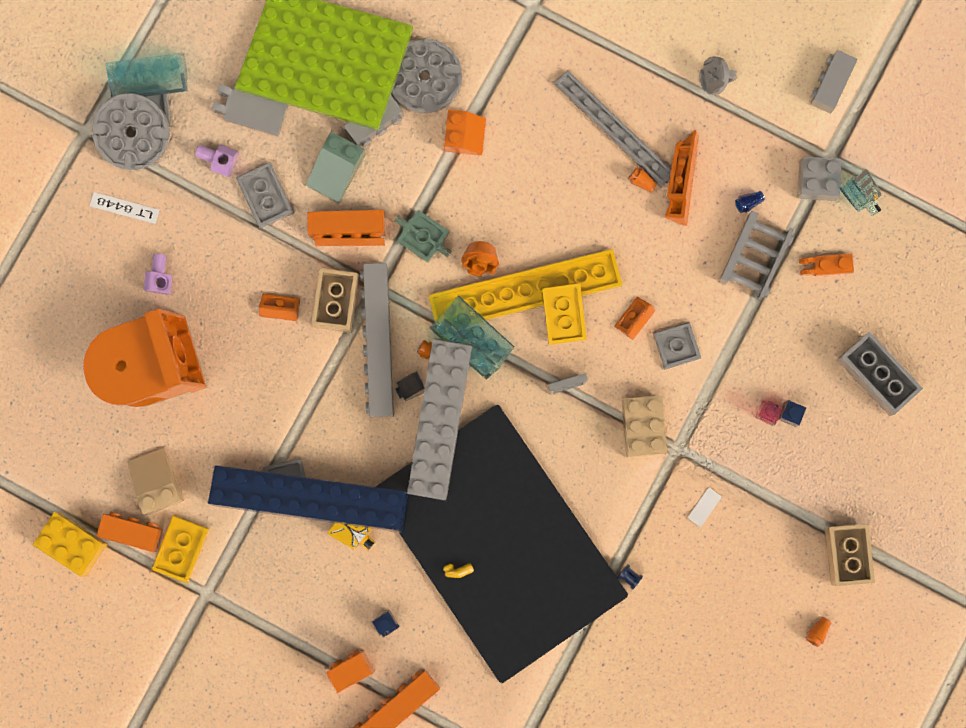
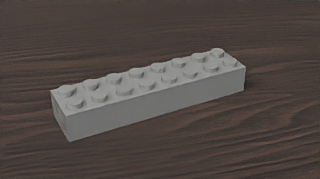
(439, 418)

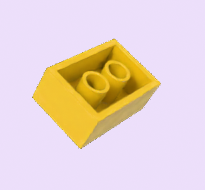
(70, 544)

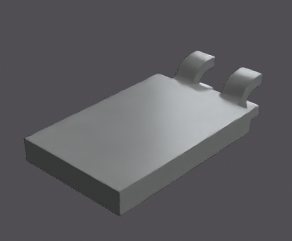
(251, 111)

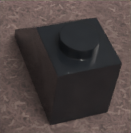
(410, 387)

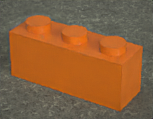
(129, 531)

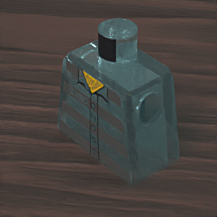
(862, 192)

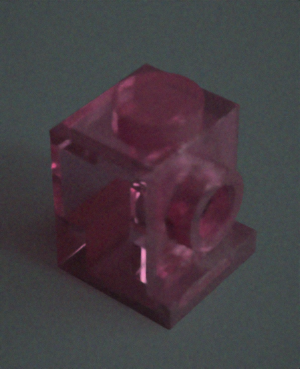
(768, 412)

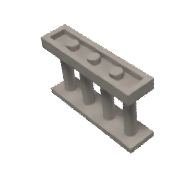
(737, 257)

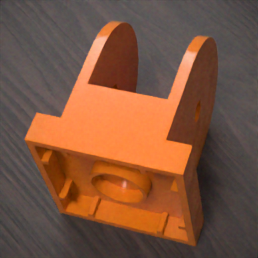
(144, 361)

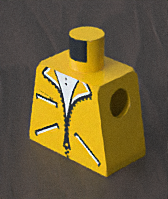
(352, 535)

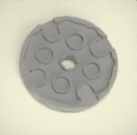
(444, 78)
(150, 126)

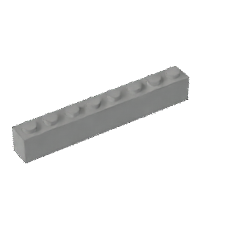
(378, 340)

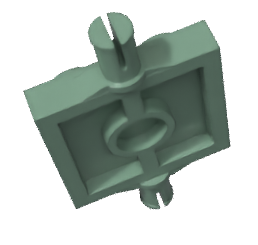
(423, 236)

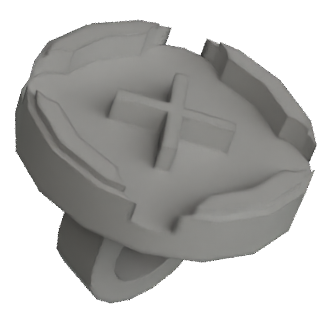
(716, 75)

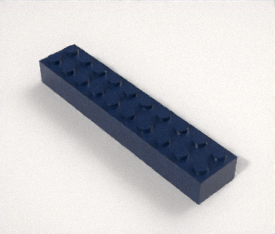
(308, 498)

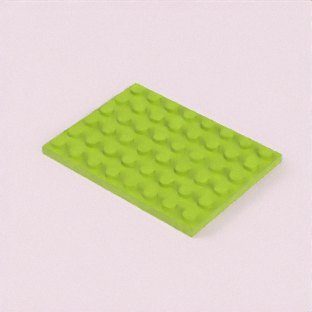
(325, 59)

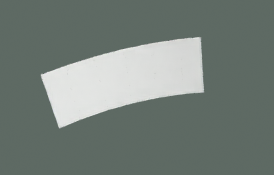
(704, 507)

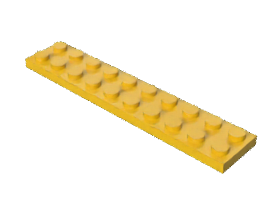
(523, 289)

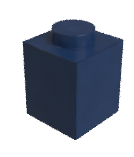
(792, 413)

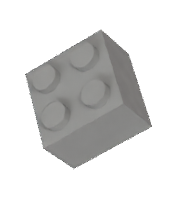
(819, 178)

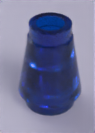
(749, 201)

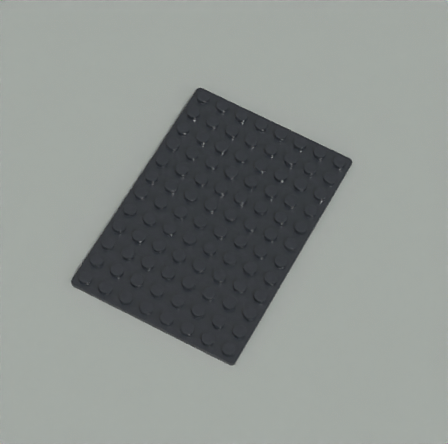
(529, 555)

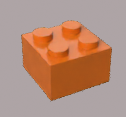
(350, 671)

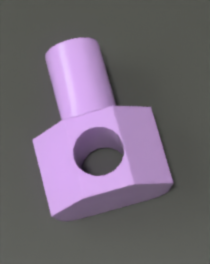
(215, 156)
(158, 273)

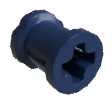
(630, 576)

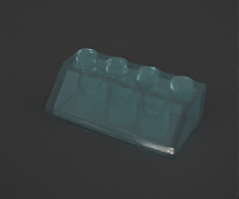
(148, 75)
(464, 325)

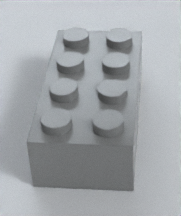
(879, 374)

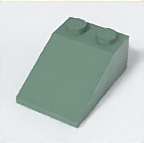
(335, 167)

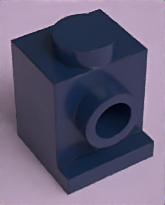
(385, 624)

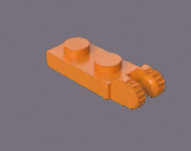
(828, 265)

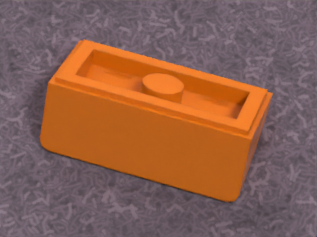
(279, 307)
(635, 318)

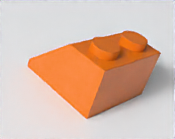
(464, 132)

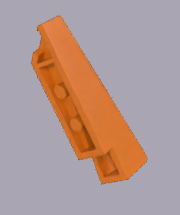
(682, 179)

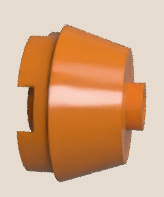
(480, 258)

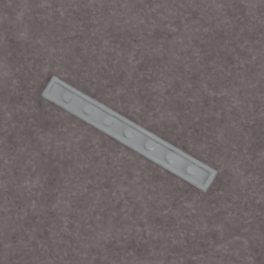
(614, 128)

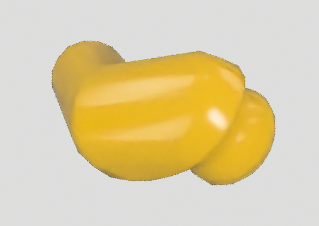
(459, 572)

